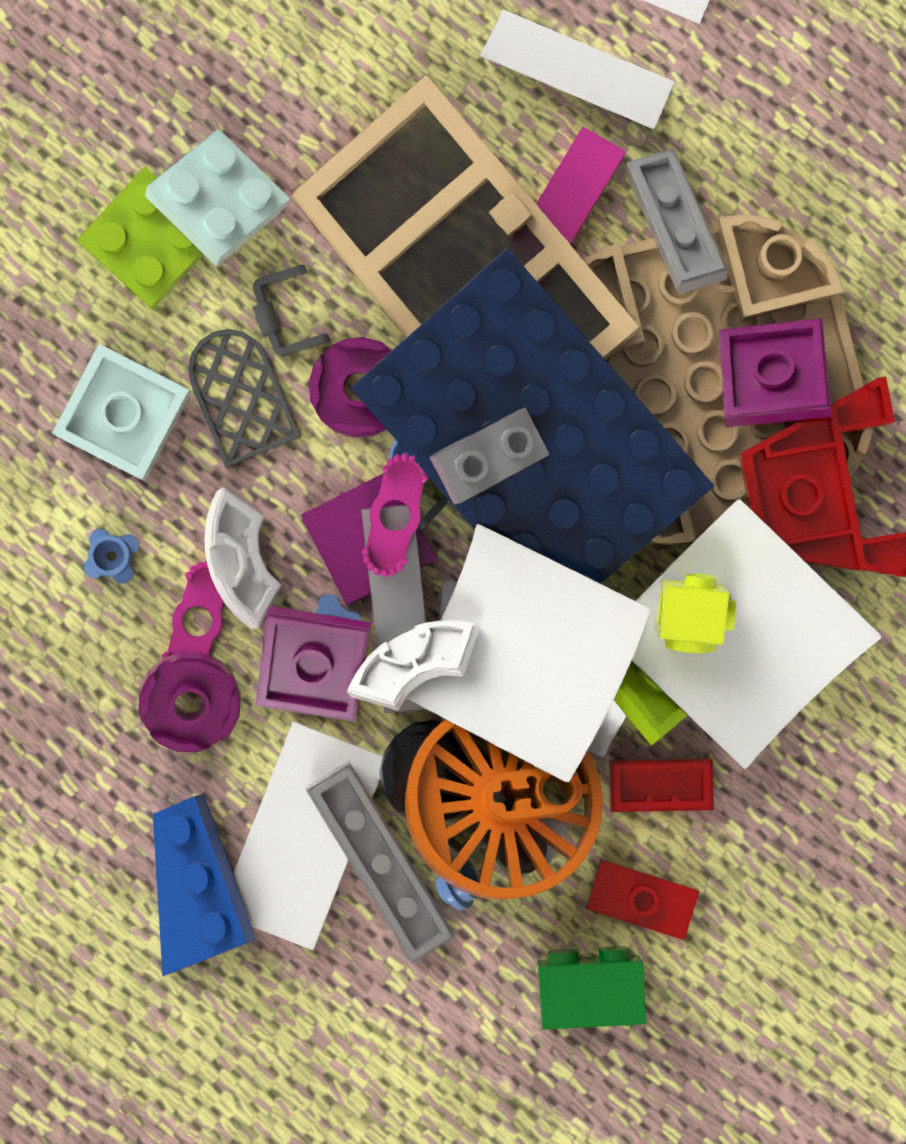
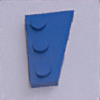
(195, 888)

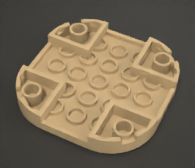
(677, 353)

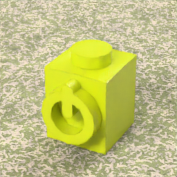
(694, 613)

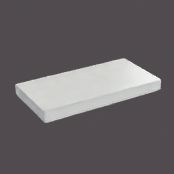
(290, 855)

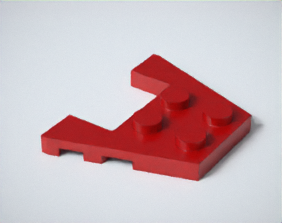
(805, 491)

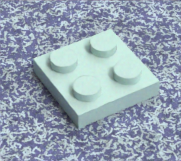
(217, 197)
(121, 412)

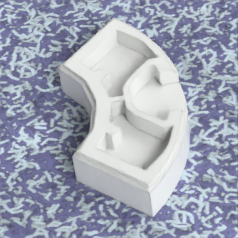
(236, 560)
(411, 659)

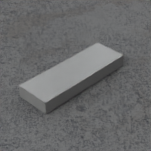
(676, 221)

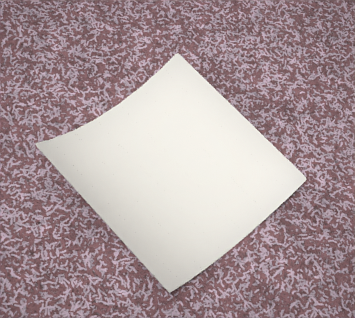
(584, 69)
(785, 640)
(543, 654)

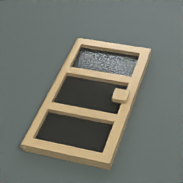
(429, 206)

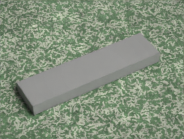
(396, 598)
(380, 862)

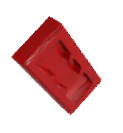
(661, 785)
(642, 899)

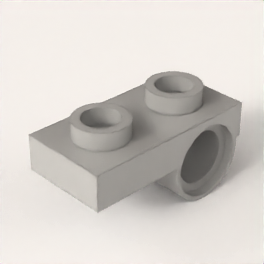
(489, 456)

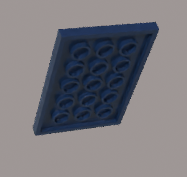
(509, 347)

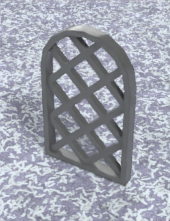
(257, 392)

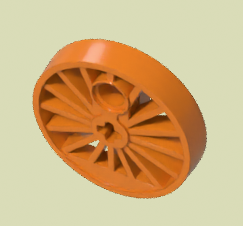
(427, 823)

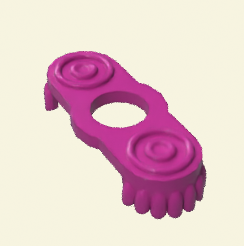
(386, 548)
(202, 593)

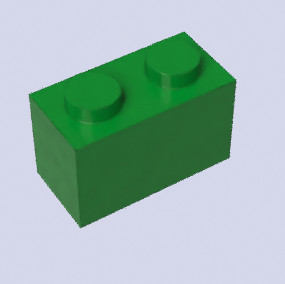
(591, 989)

